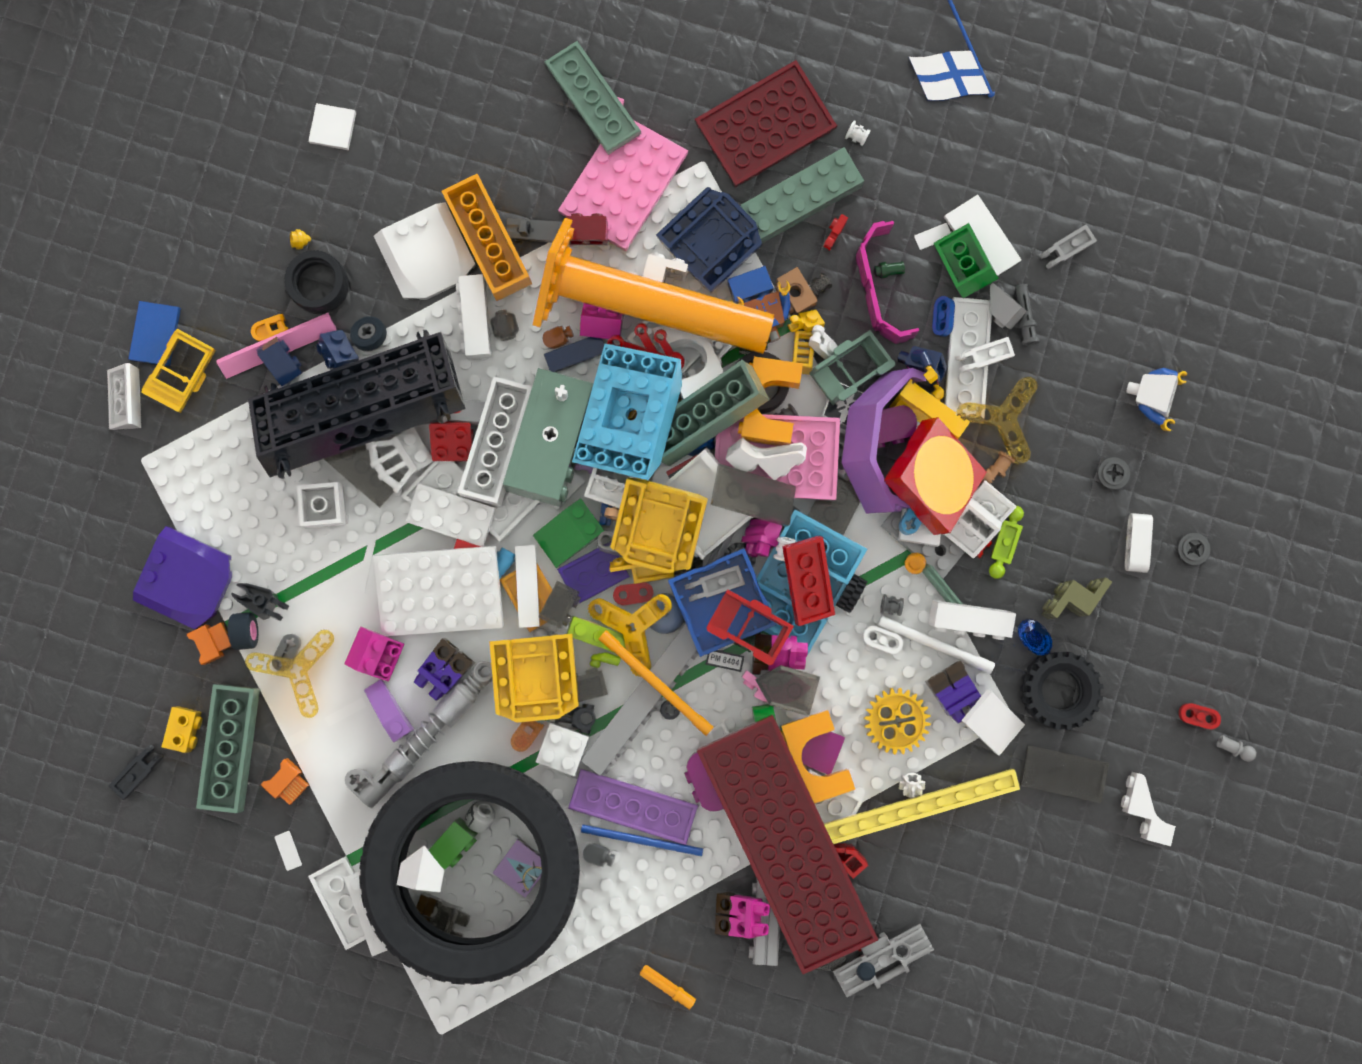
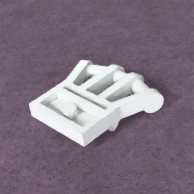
(410, 450)

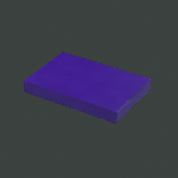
(591, 573)

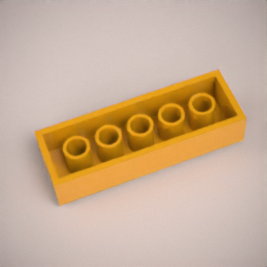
(487, 237)

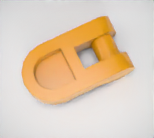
(262, 329)

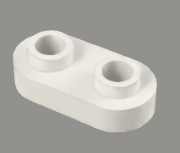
(882, 639)

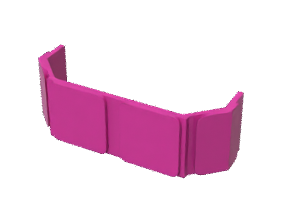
(878, 324)

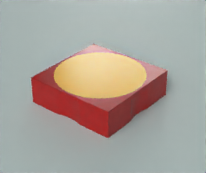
(935, 476)

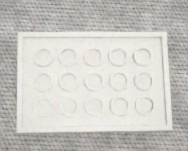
(438, 591)

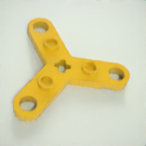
(620, 621)

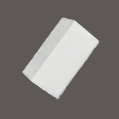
(124, 397)

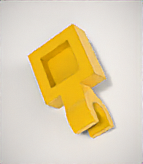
(805, 321)

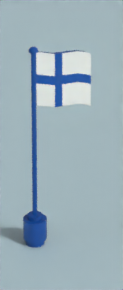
(952, 72)

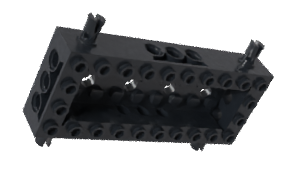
(354, 404)

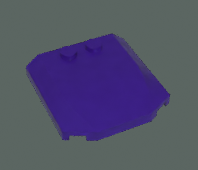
(183, 578)

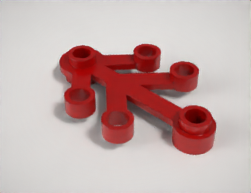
(649, 346)

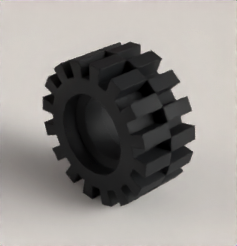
(851, 593)

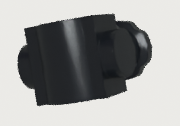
(575, 719)

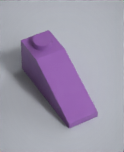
(388, 711)

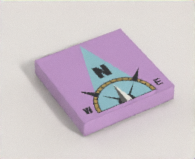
(520, 868)

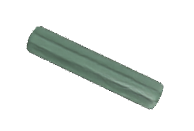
(940, 585)

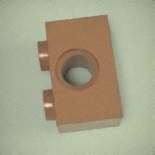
(806, 299)

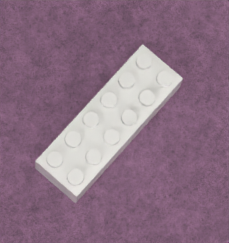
(494, 442)

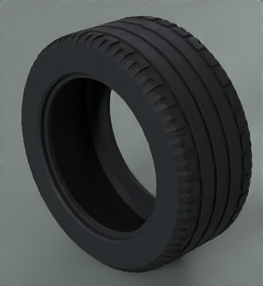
(409, 933)

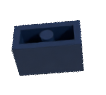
(279, 361)

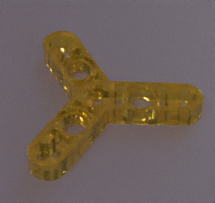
(1006, 426)
(287, 665)

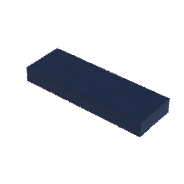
(574, 353)

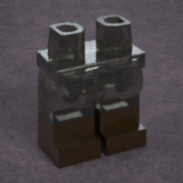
(442, 913)

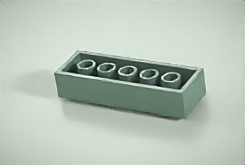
(804, 194)
(713, 410)
(228, 748)

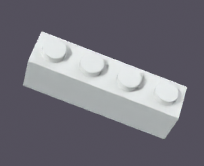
(474, 317)
(971, 619)

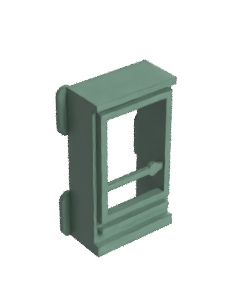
(829, 383)

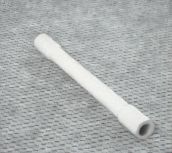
(976, 661)

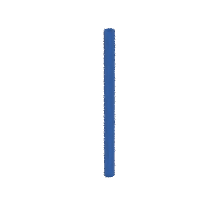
(642, 840)

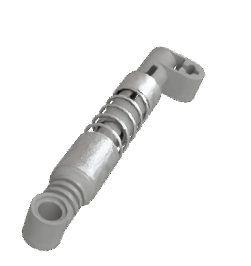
(398, 763)

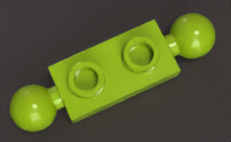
(1006, 543)

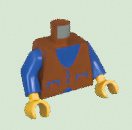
(775, 304)

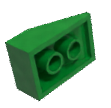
(965, 260)
(568, 533)

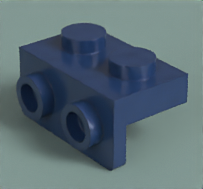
(336, 349)

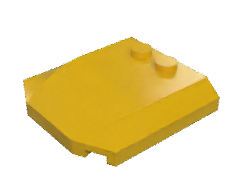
(658, 525)
(534, 677)

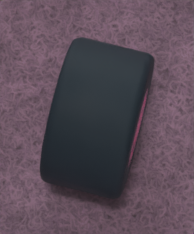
(243, 631)

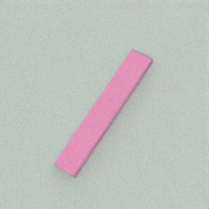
(294, 337)

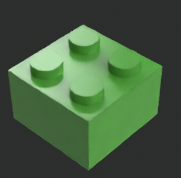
(452, 842)

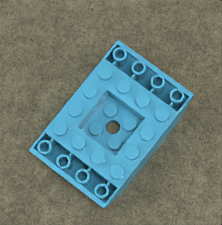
(625, 383)

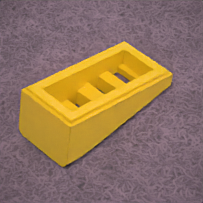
(807, 362)

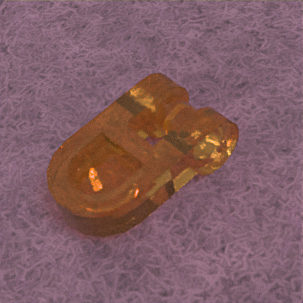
(521, 739)

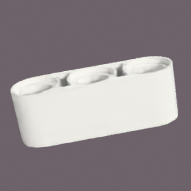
(1138, 542)

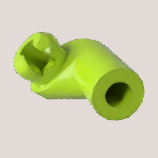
(605, 657)

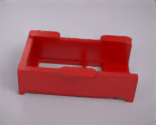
(726, 613)

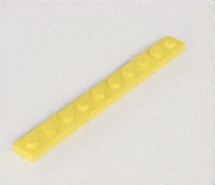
(922, 806)

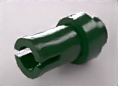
(884, 270)

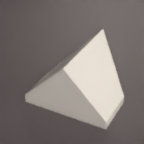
(421, 872)

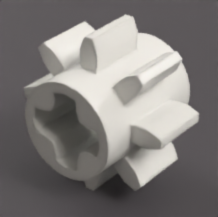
(912, 785)

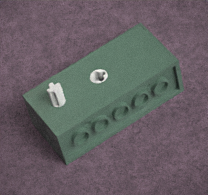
(548, 438)

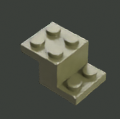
(1076, 598)

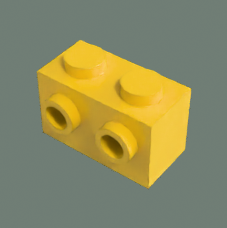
(182, 729)

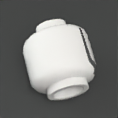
(479, 816)

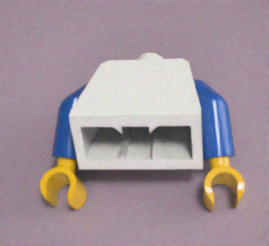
(1157, 394)

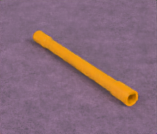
(696, 719)

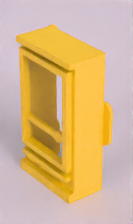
(168, 395)
(927, 407)

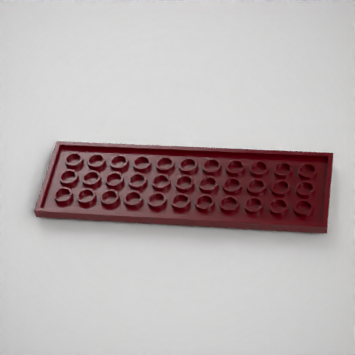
(787, 844)

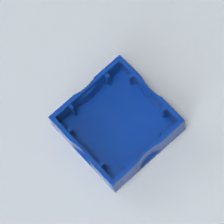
(699, 612)

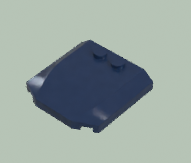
(711, 237)

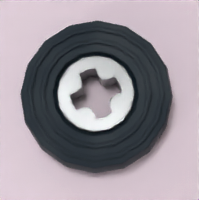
(368, 342)

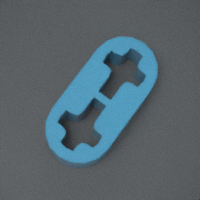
(908, 515)

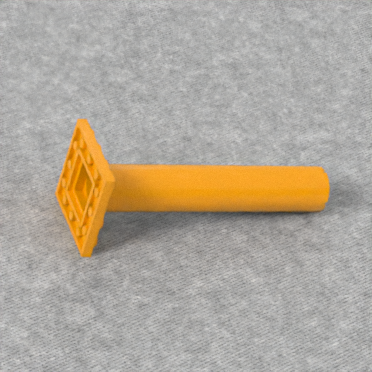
(646, 299)

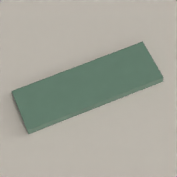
(592, 97)

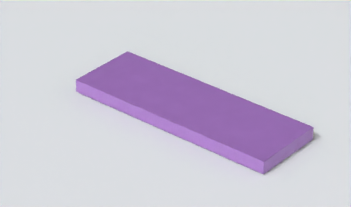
(633, 806)

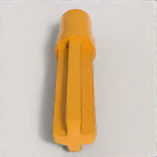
(677, 993)

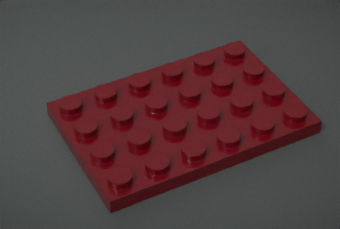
(765, 123)

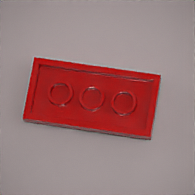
(808, 580)

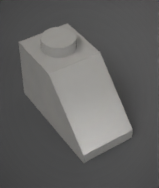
(1004, 308)

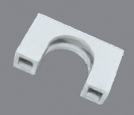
(701, 345)

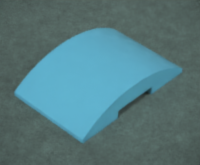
(842, 560)

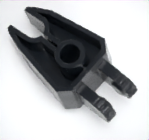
(260, 601)

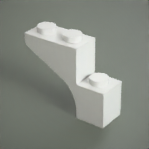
(773, 460)
(1139, 803)

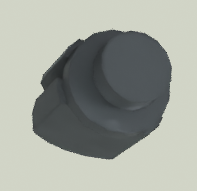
(598, 855)

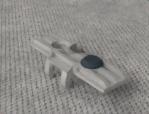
(878, 955)

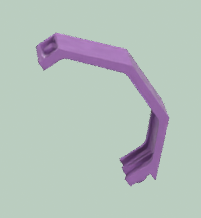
(862, 442)

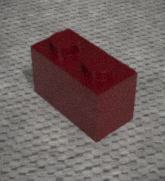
(589, 229)

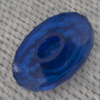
(1035, 637)

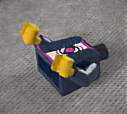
(929, 362)

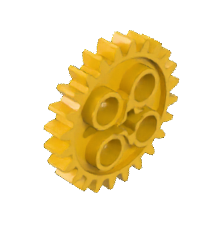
(899, 739)

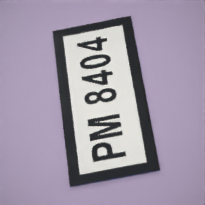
(725, 660)

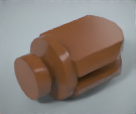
(557, 336)

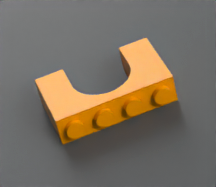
(759, 428)
(796, 736)

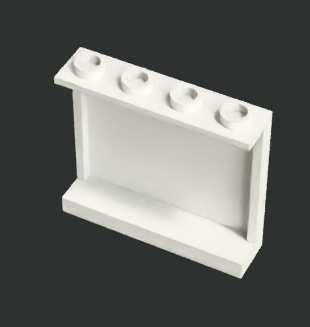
(718, 522)

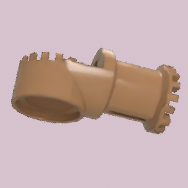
(999, 467)

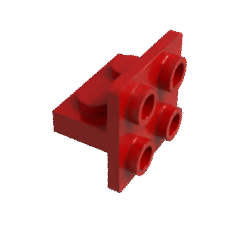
(451, 441)

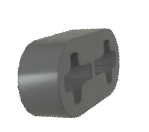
(281, 650)

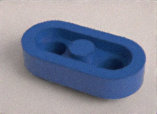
(943, 317)

